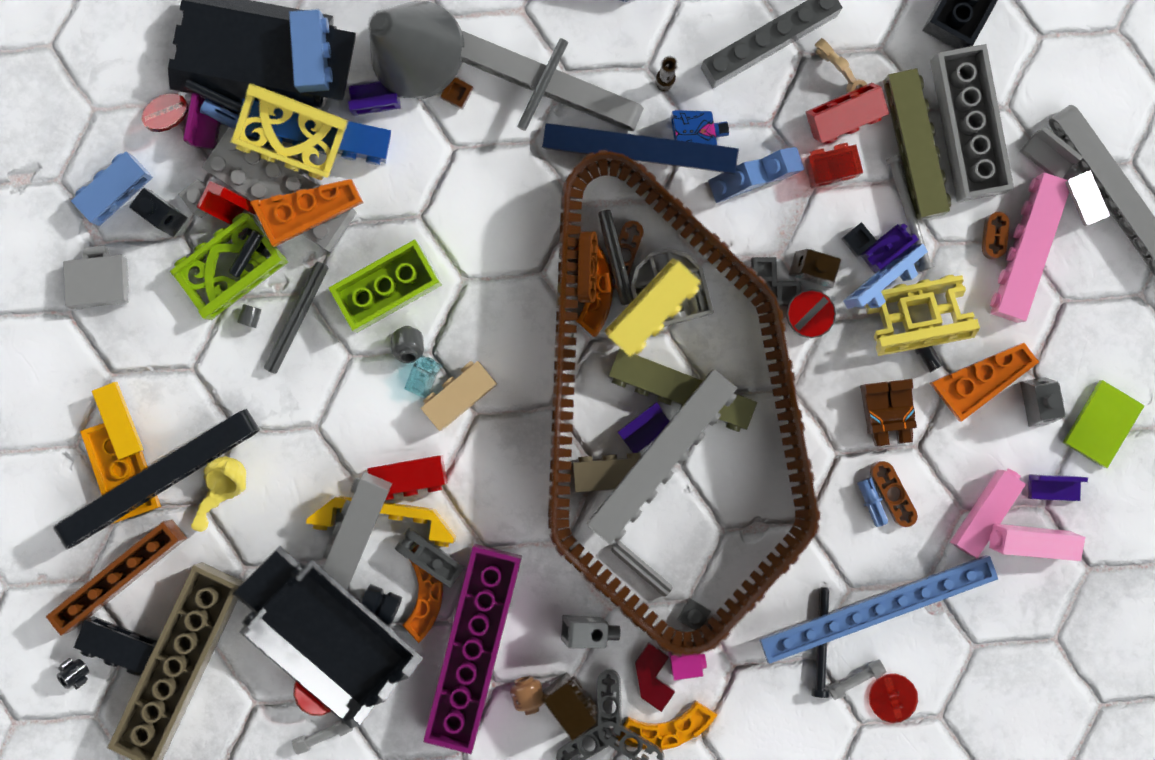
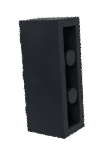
(114, 645)

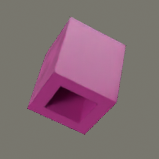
(687, 666)

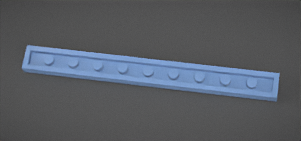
(878, 609)

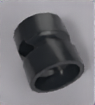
(380, 604)

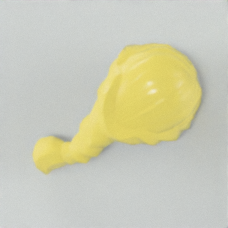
(224, 480)

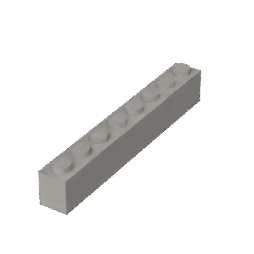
(661, 456)

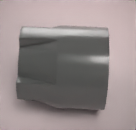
(249, 316)

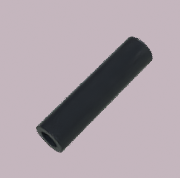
(246, 253)

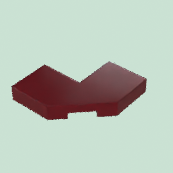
(647, 668)

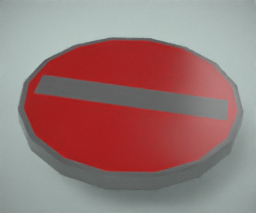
(811, 313)

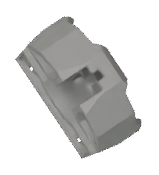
(647, 271)

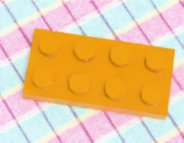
(111, 471)

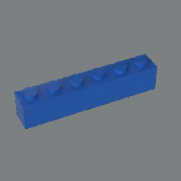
(358, 140)

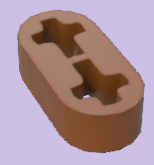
(1001, 235)

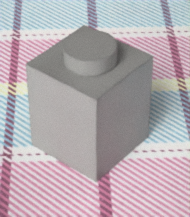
(192, 196)

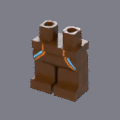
(889, 408)

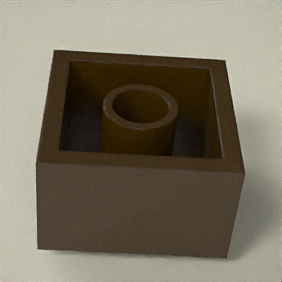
(570, 706)

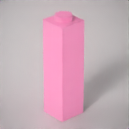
(988, 510)
(1036, 542)

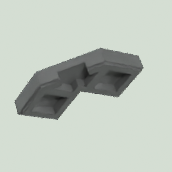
(767, 269)

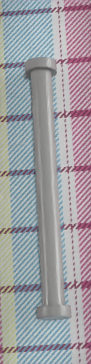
(908, 208)

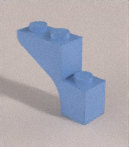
(756, 173)

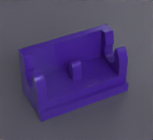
(888, 247)

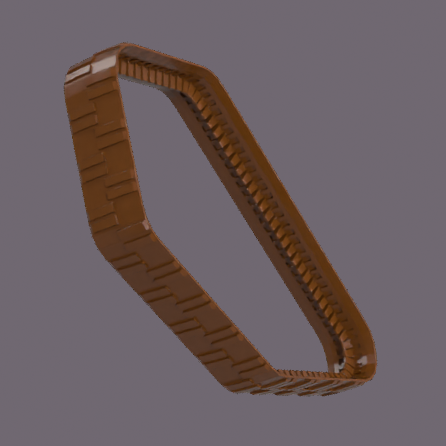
(786, 378)

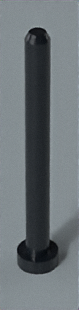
(820, 690)

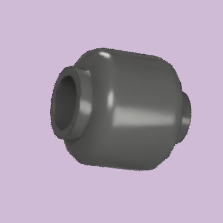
(407, 344)

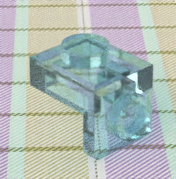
(422, 376)

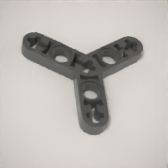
(606, 720)

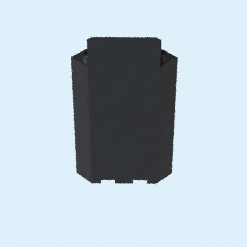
(249, 43)
(323, 636)

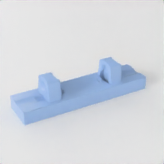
(901, 266)

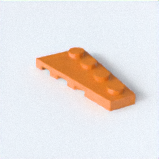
(300, 211)
(980, 382)

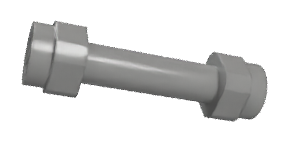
(875, 670)
(304, 743)

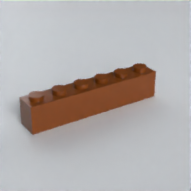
(116, 577)

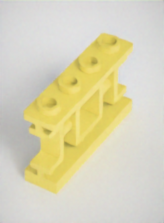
(927, 332)

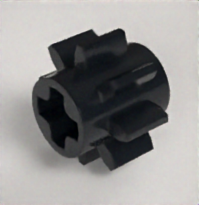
(72, 673)

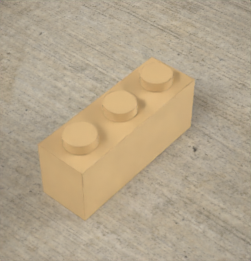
(458, 395)

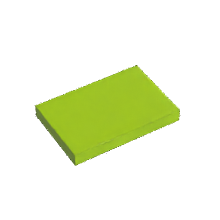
(1103, 424)

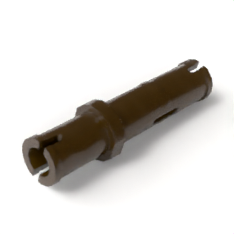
(666, 75)

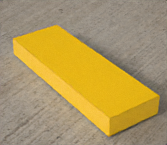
(117, 420)

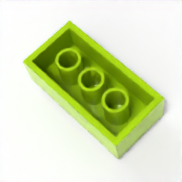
(385, 286)

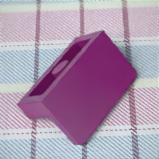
(201, 129)

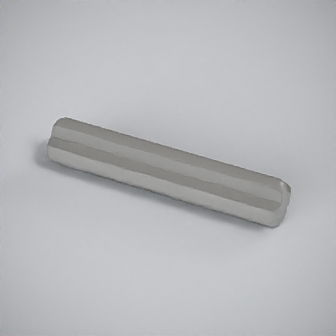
(641, 568)

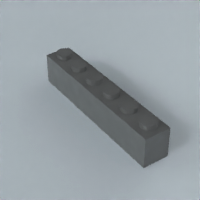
(768, 39)

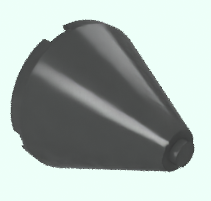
(415, 48)

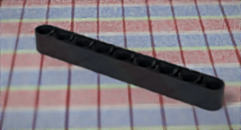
(156, 479)

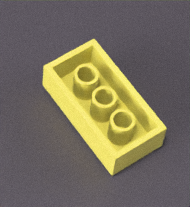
(652, 307)

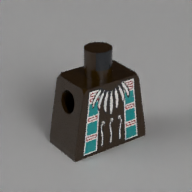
(815, 267)

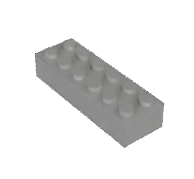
(971, 123)
(262, 179)

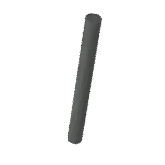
(542, 84)

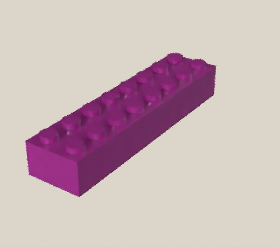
(472, 648)

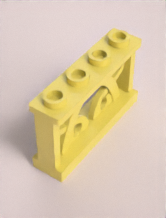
(268, 103)

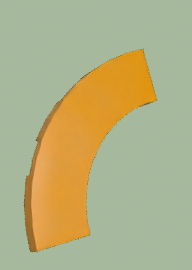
(674, 732)

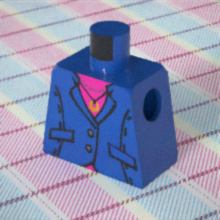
(697, 127)

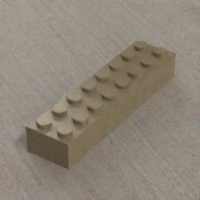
(176, 664)

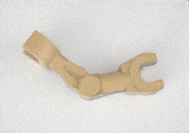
(827, 53)

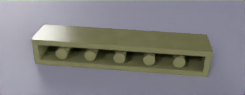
(916, 144)
(673, 387)

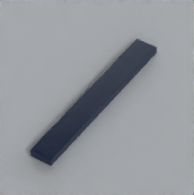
(642, 148)

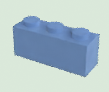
(310, 51)
(111, 188)

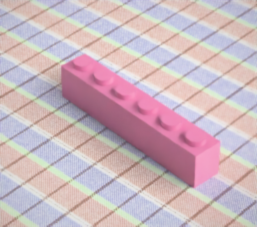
(1030, 248)

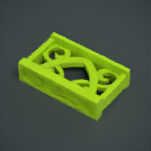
(218, 299)

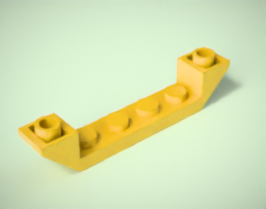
(439, 530)

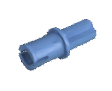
(873, 502)

